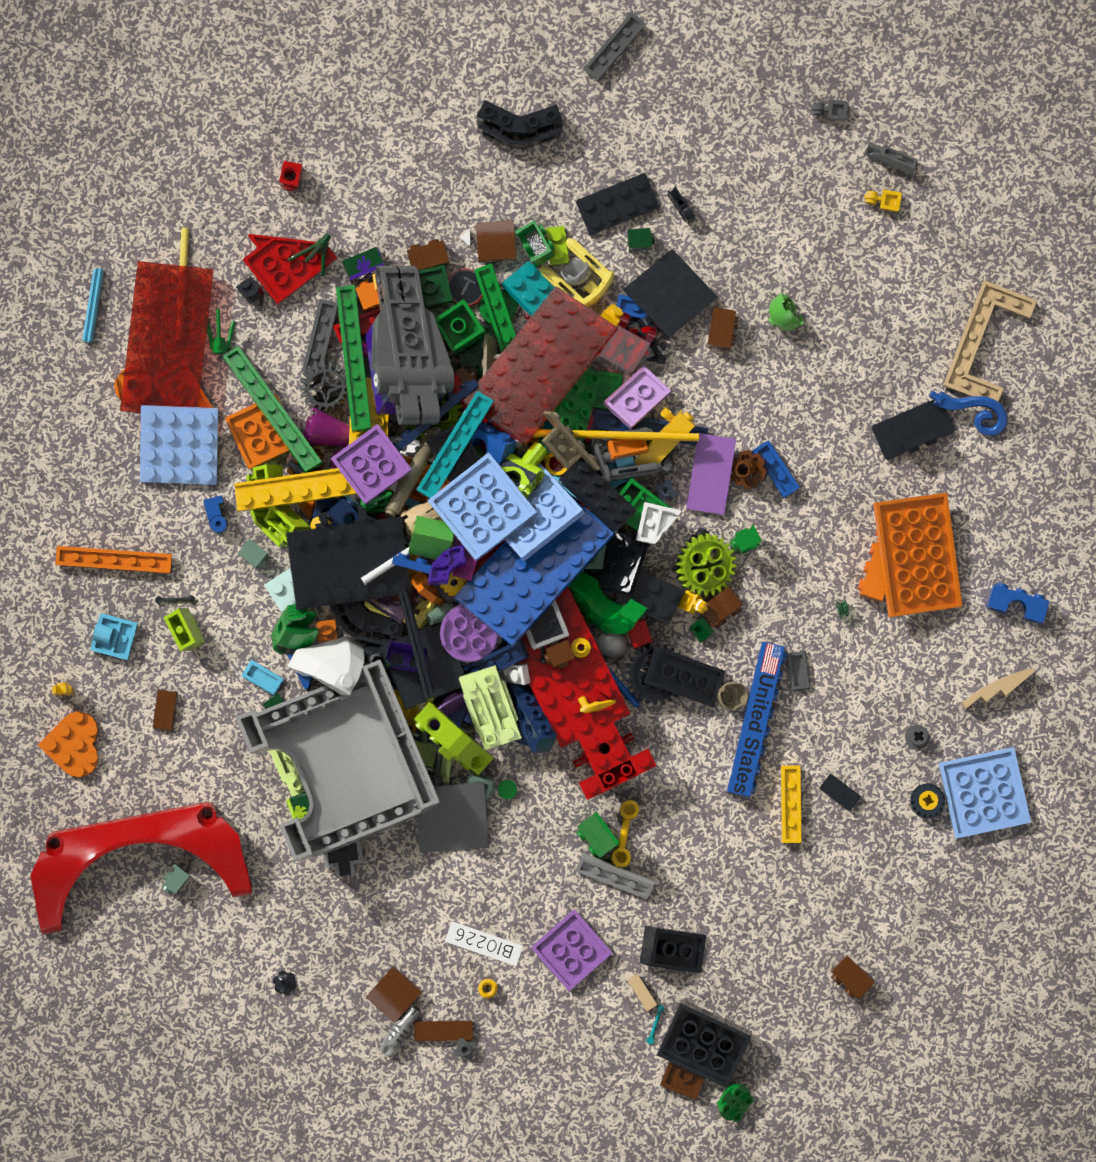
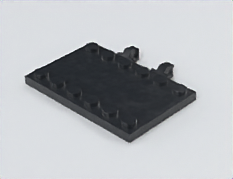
(333, 559)

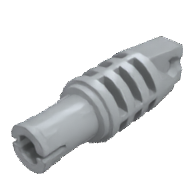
(398, 1032)

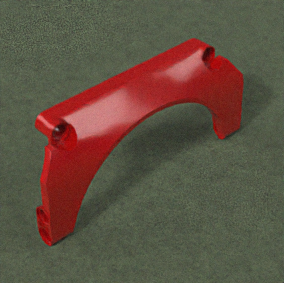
(181, 827)

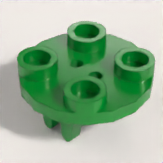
(734, 1102)

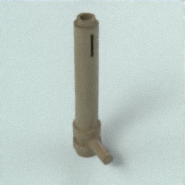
(408, 482)

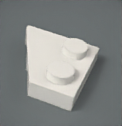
(655, 522)

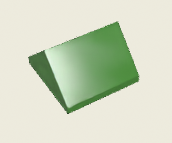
(430, 538)

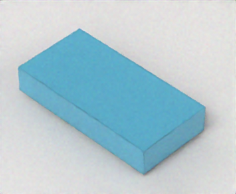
(262, 677)

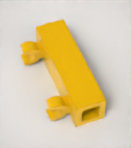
(659, 449)

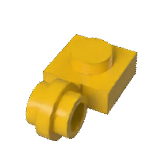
(888, 200)
(692, 602)

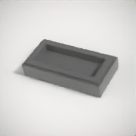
(798, 671)

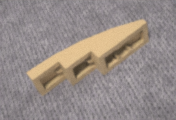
(1003, 685)

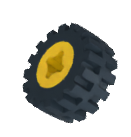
(925, 807)

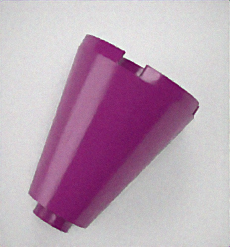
(325, 430)

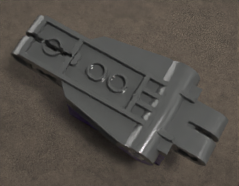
(406, 350)

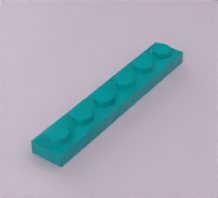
(455, 445)

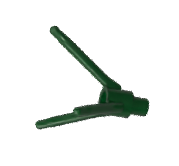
(319, 247)

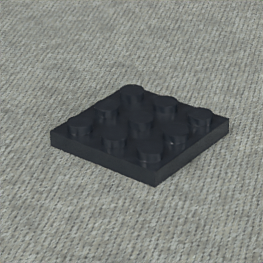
(621, 563)

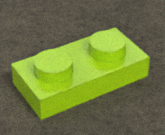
(558, 239)

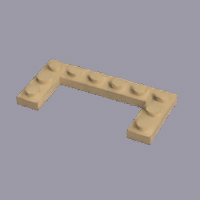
(988, 297)

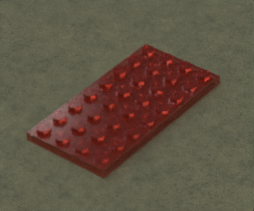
(166, 336)
(542, 364)

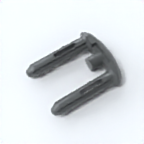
(621, 473)

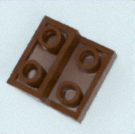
(496, 241)
(393, 994)

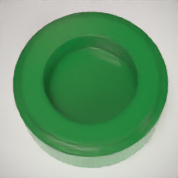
(507, 789)

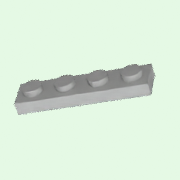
(615, 876)

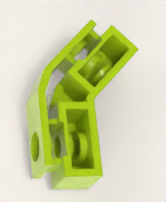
(278, 519)
(455, 741)

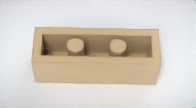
(642, 992)

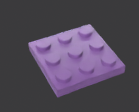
(371, 464)
(571, 950)

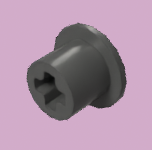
(917, 737)

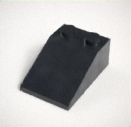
(672, 949)

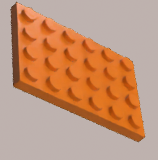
(917, 554)

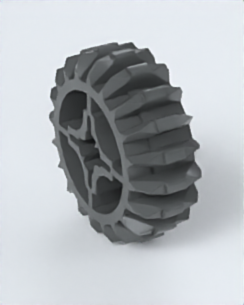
(326, 402)

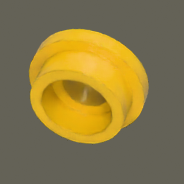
(576, 652)
(487, 982)

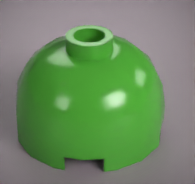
(784, 314)

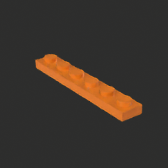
(113, 559)

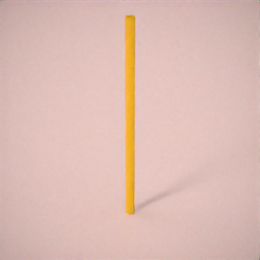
(627, 435)

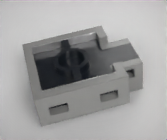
(547, 628)
(345, 859)

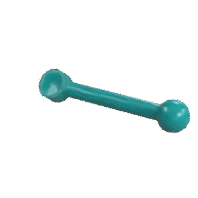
(660, 1008)

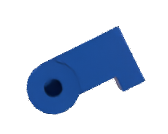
(214, 514)

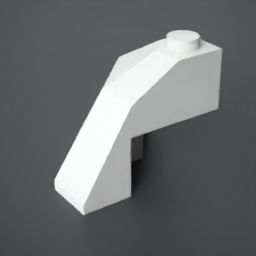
(332, 663)

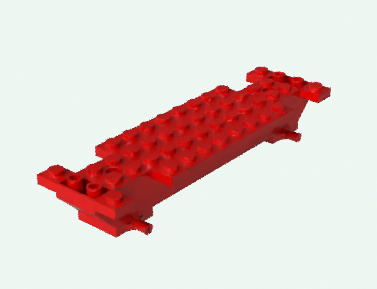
(559, 695)

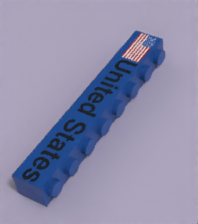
(756, 718)

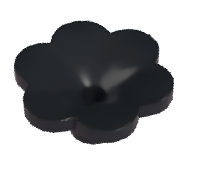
(288, 978)

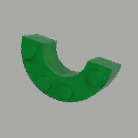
(600, 610)

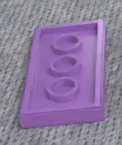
(711, 473)

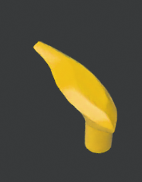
(587, 708)

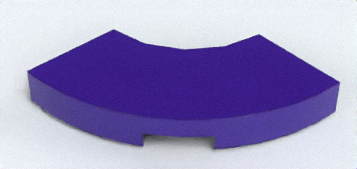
(445, 564)

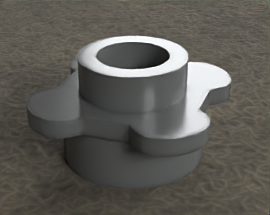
(464, 1043)

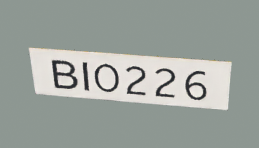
(483, 943)

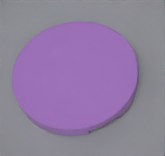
(466, 635)

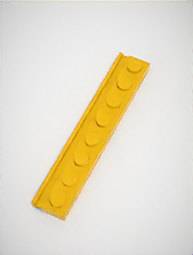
(292, 489)

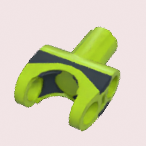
(526, 468)

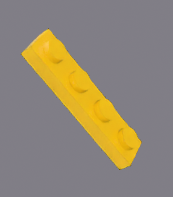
(790, 804)

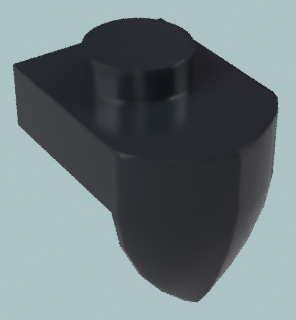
(251, 292)

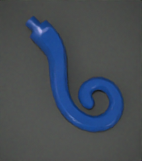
(950, 403)

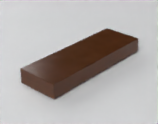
(443, 1030)

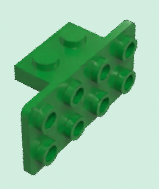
(579, 401)

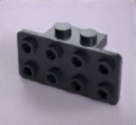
(912, 430)

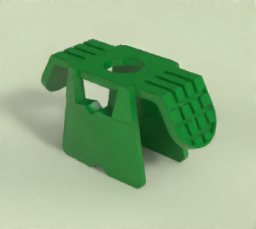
(295, 630)

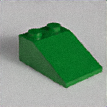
(597, 835)

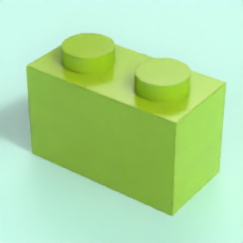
(184, 629)

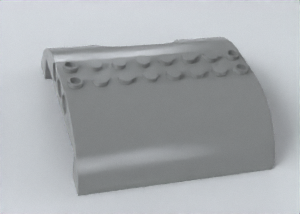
(350, 759)

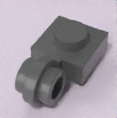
(835, 111)

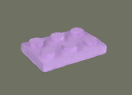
(637, 397)

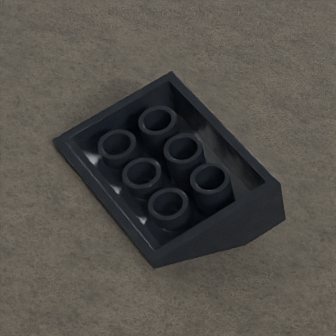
(704, 1043)

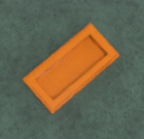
(626, 447)

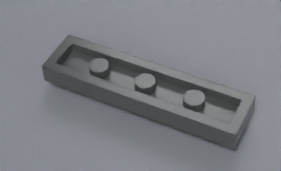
(614, 46)
(320, 334)

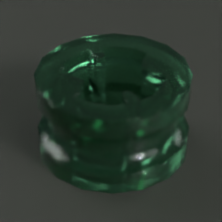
(842, 608)

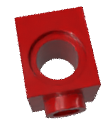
(290, 167)
(640, 635)

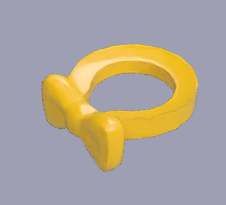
(547, 460)

